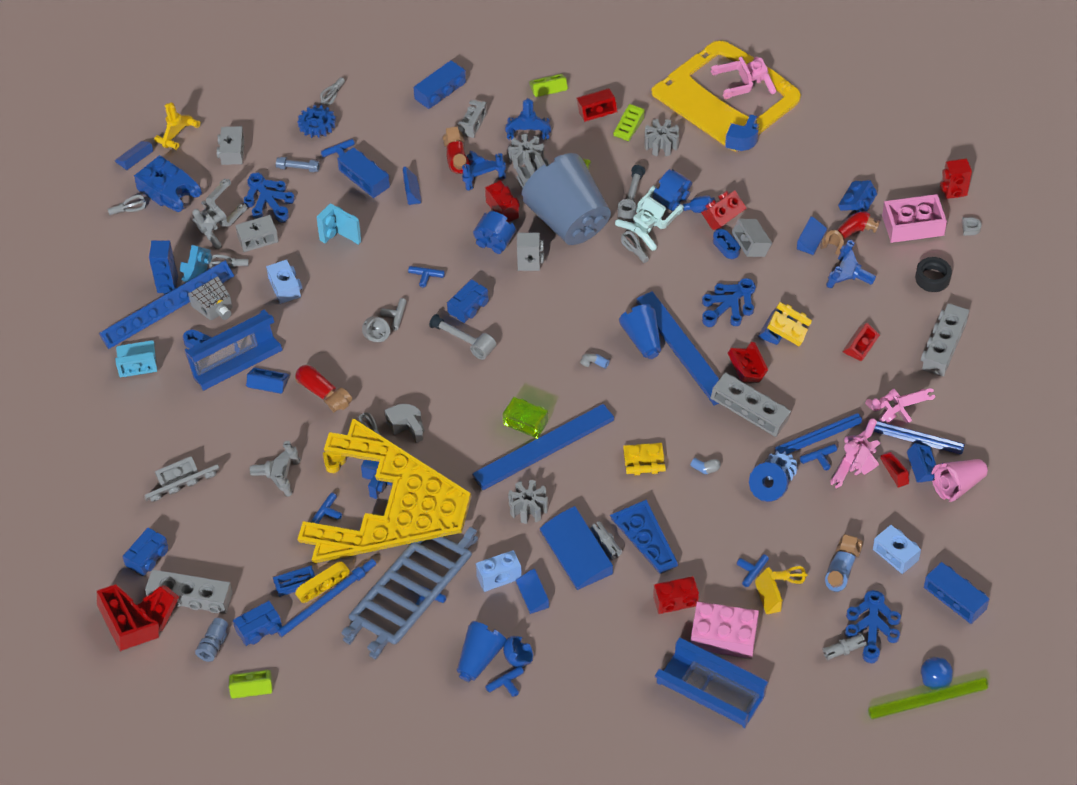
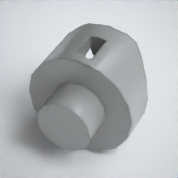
(375, 329)

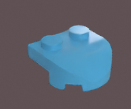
(197, 263)

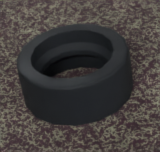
(936, 264)

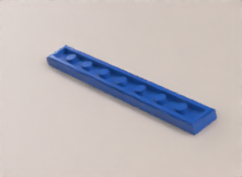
(162, 306)
(681, 345)
(543, 447)

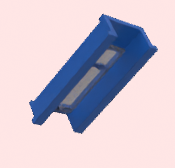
(233, 350)
(713, 682)

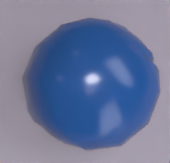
(516, 652)
(936, 673)

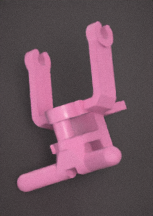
(749, 72)
(900, 402)
(858, 455)

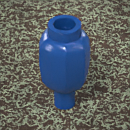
(698, 204)

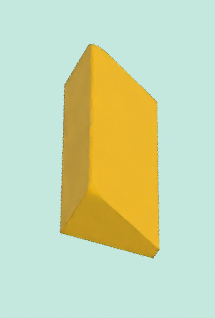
(768, 592)

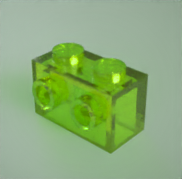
(525, 417)

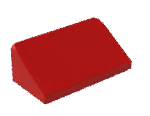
(861, 342)

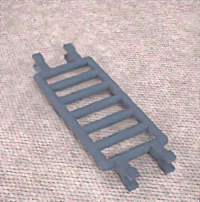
(384, 636)

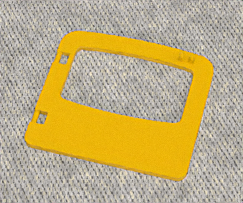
(708, 111)

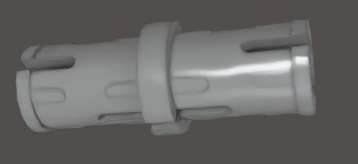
(606, 540)
(844, 646)

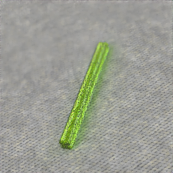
(928, 698)

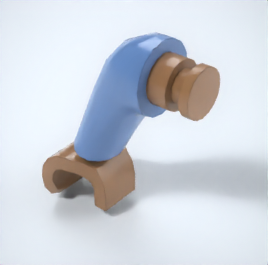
(840, 567)

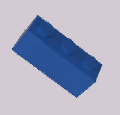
(439, 84)
(363, 172)
(163, 266)
(956, 592)

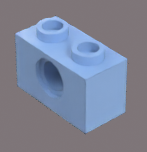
(283, 281)
(886, 546)
(498, 570)

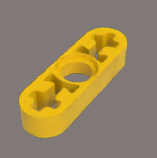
(322, 582)

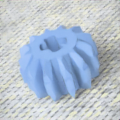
(784, 461)

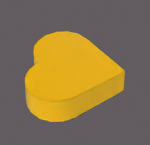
(333, 462)

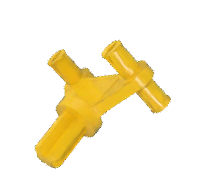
(175, 124)

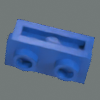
(858, 196)

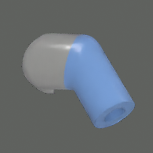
(595, 358)
(706, 467)

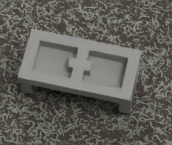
(473, 118)

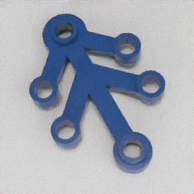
(257, 182)
(744, 288)
(873, 622)

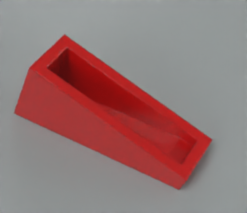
(896, 469)

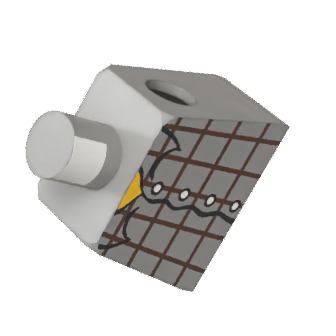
(211, 300)

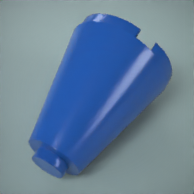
(642, 329)
(478, 650)

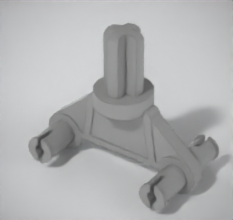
(278, 468)

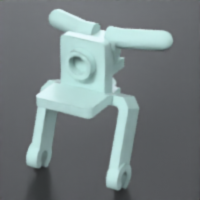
(649, 215)

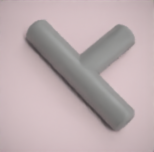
(397, 314)

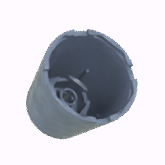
(567, 199)

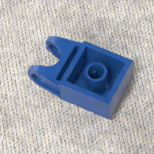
(166, 183)

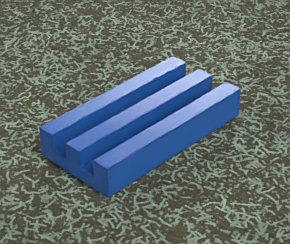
(291, 586)

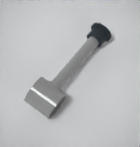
(627, 206)
(480, 347)

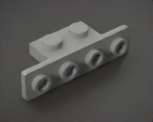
(178, 475)

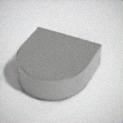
(971, 226)

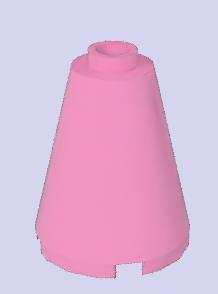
(957, 477)

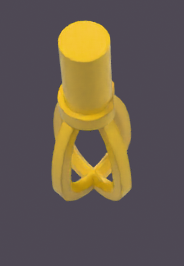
(785, 575)

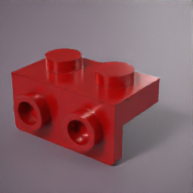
(748, 363)

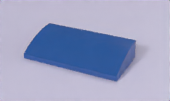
(576, 548)

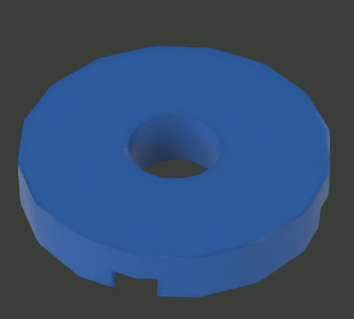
(779, 477)

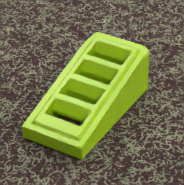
(631, 112)

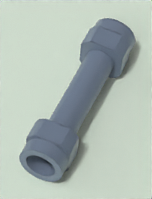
(282, 163)

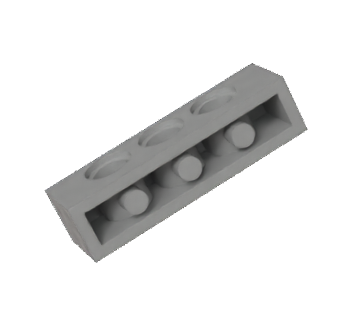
(945, 339)
(741, 404)
(219, 591)

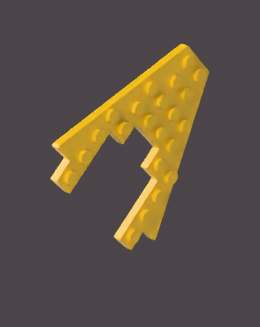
(418, 509)

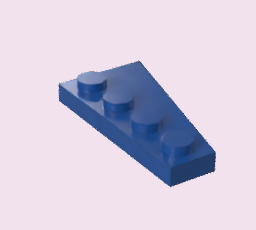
(645, 533)

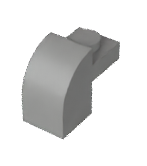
(403, 418)

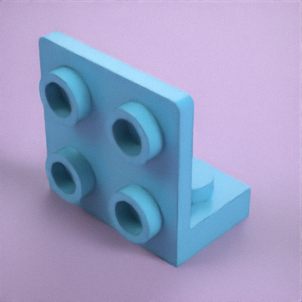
(335, 220)
(136, 359)

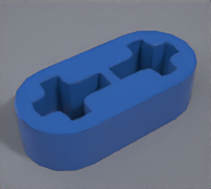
(724, 245)
(199, 338)

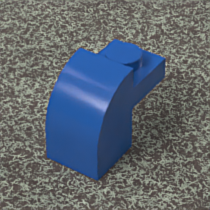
(743, 137)
(369, 471)

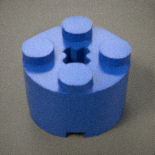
(672, 189)
(494, 232)

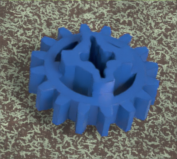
(316, 121)

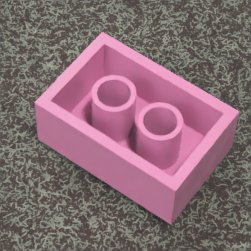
(914, 218)
(725, 629)

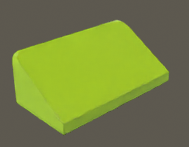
(548, 85)
(250, 684)

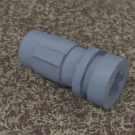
(213, 638)

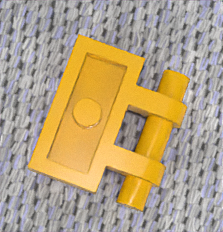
(788, 328)
(644, 454)

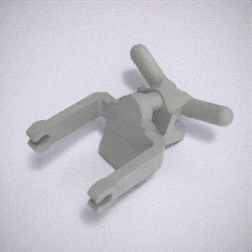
(212, 214)

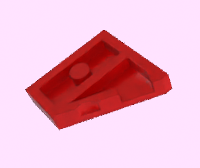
(160, 605)

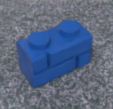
(468, 301)
(145, 552)
(257, 623)

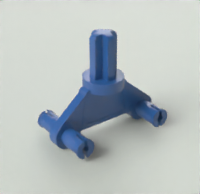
(528, 121)
(480, 166)
(849, 268)

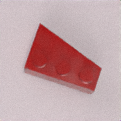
(124, 619)

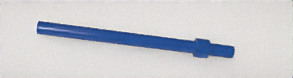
(357, 574)

